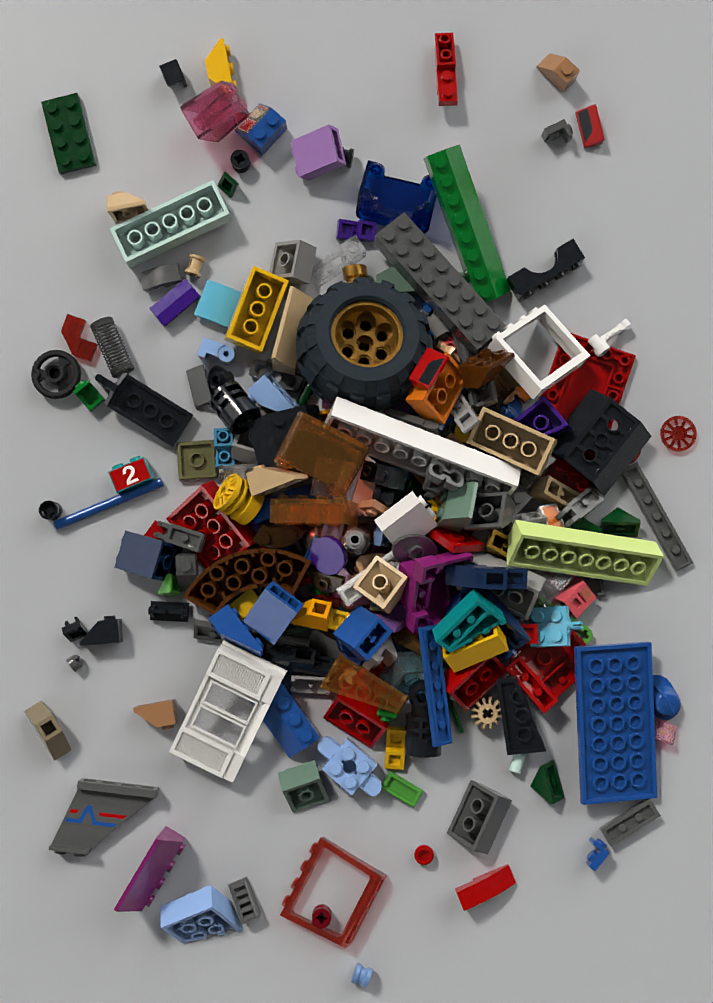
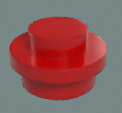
(424, 854)

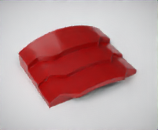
(545, 671)

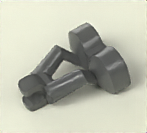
(437, 473)

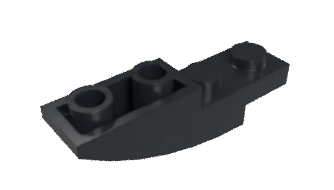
(299, 659)

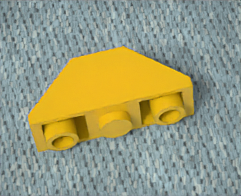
(217, 64)

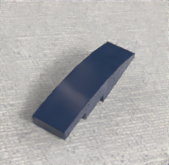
(514, 632)

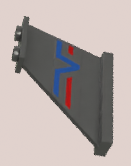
(98, 811)

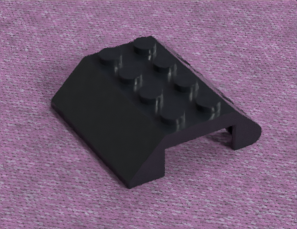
(268, 434)

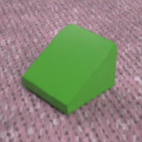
(169, 586)

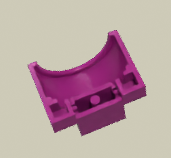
(425, 591)

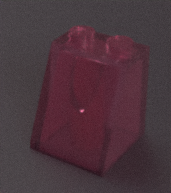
(215, 111)

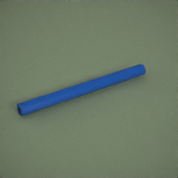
(108, 503)

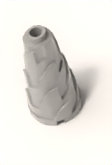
(364, 544)

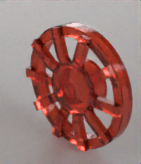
(678, 433)

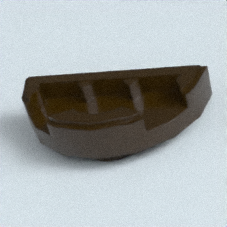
(325, 582)

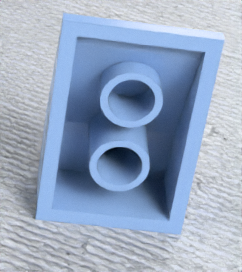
(270, 394)

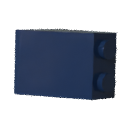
(147, 556)

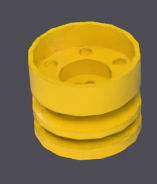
(236, 499)

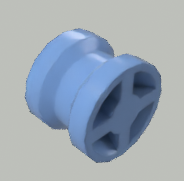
(361, 975)

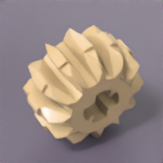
(486, 705)

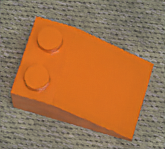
(438, 401)

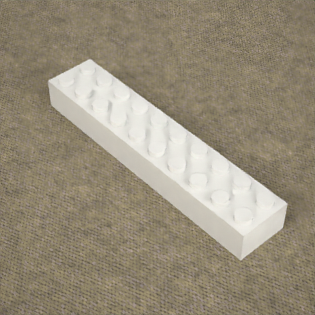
(416, 448)

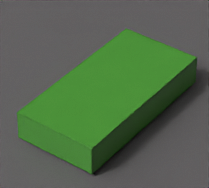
(401, 788)

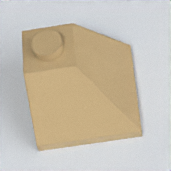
(124, 206)
(381, 584)

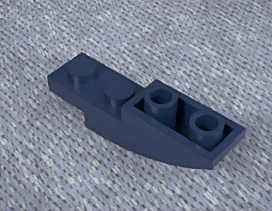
(486, 577)

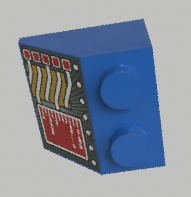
(262, 128)

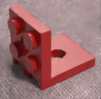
(453, 541)

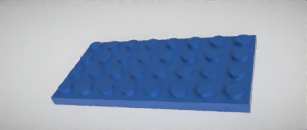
(615, 722)

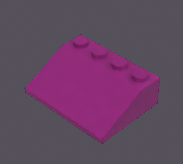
(151, 870)

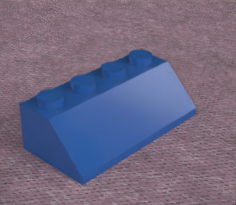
(290, 722)

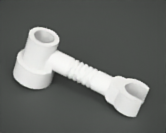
(599, 343)

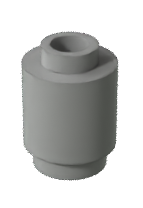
(438, 328)

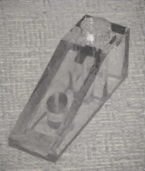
(332, 265)

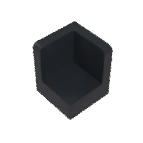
(172, 73)

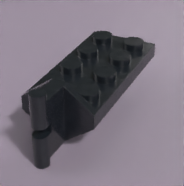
(146, 407)

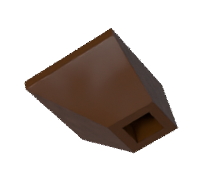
(484, 367)

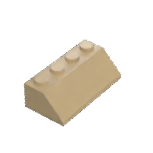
(284, 352)

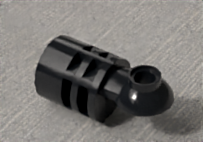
(231, 401)
(418, 733)

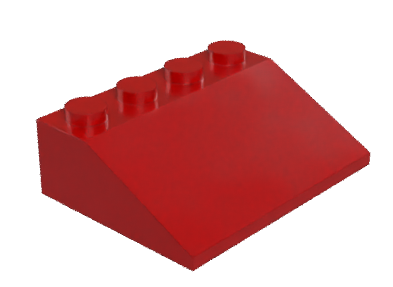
(223, 533)

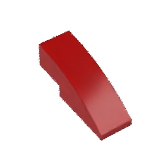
(485, 887)

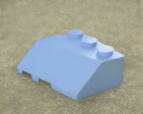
(198, 915)

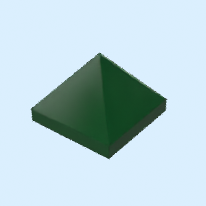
(228, 184)

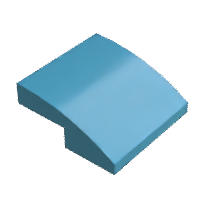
(217, 303)

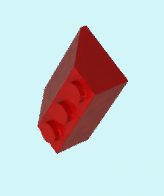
(356, 719)

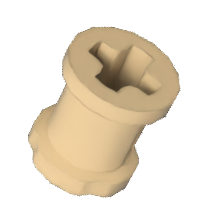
(195, 265)

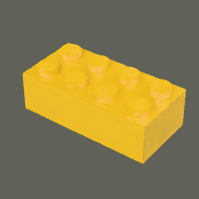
(256, 310)

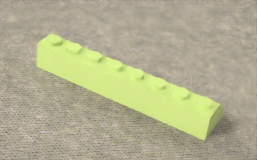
(582, 553)

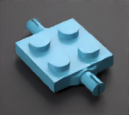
(553, 626)

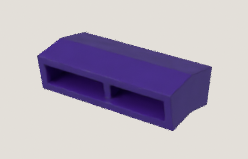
(174, 302)

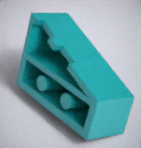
(467, 620)

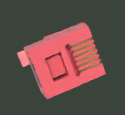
(576, 596)

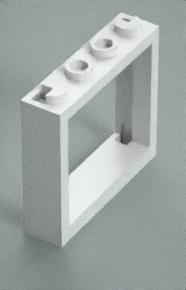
(560, 334)

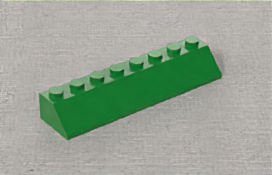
(466, 222)

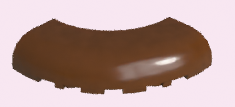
(247, 571)

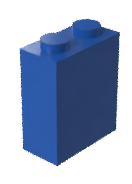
(273, 612)

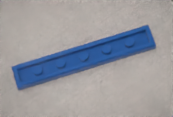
(435, 687)

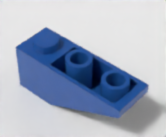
(230, 628)

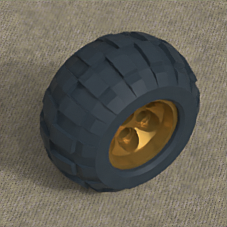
(342, 312)

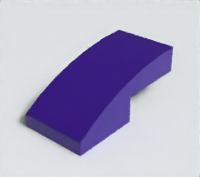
(362, 229)

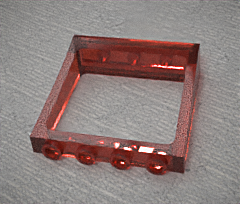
(362, 907)

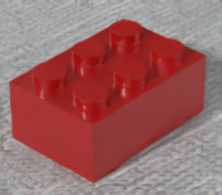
(474, 681)

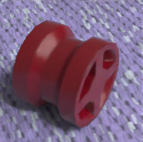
(322, 911)

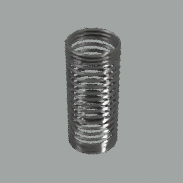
(104, 324)

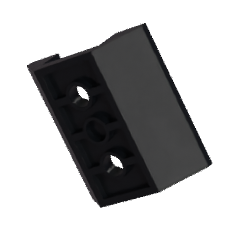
(611, 448)

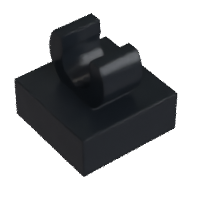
(74, 630)

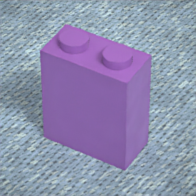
(318, 152)

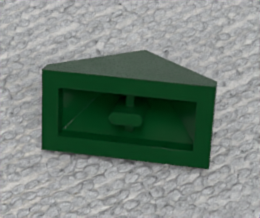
(620, 524)
(548, 783)

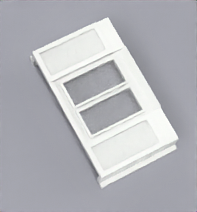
(227, 711)

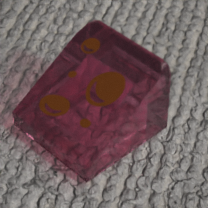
(665, 731)

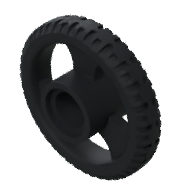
(63, 360)

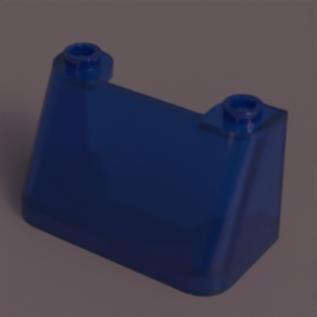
(386, 198)

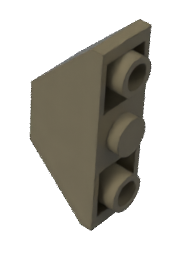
(48, 730)

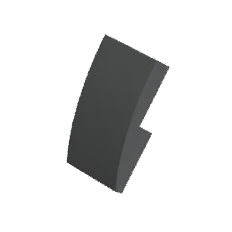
(161, 276)

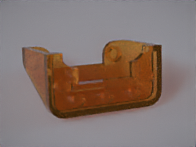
(322, 453)

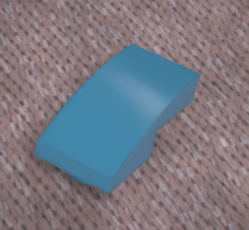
(223, 444)

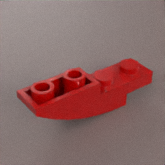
(445, 69)

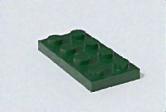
(68, 133)

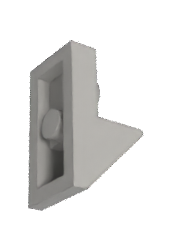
(385, 653)

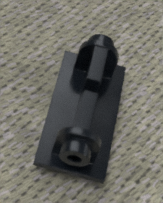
(169, 611)

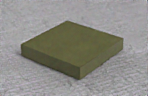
(196, 460)

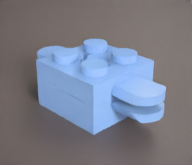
(349, 766)

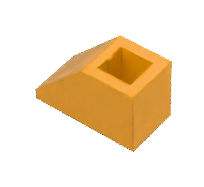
(314, 614)

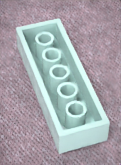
(171, 224)

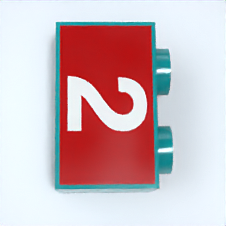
(131, 474)

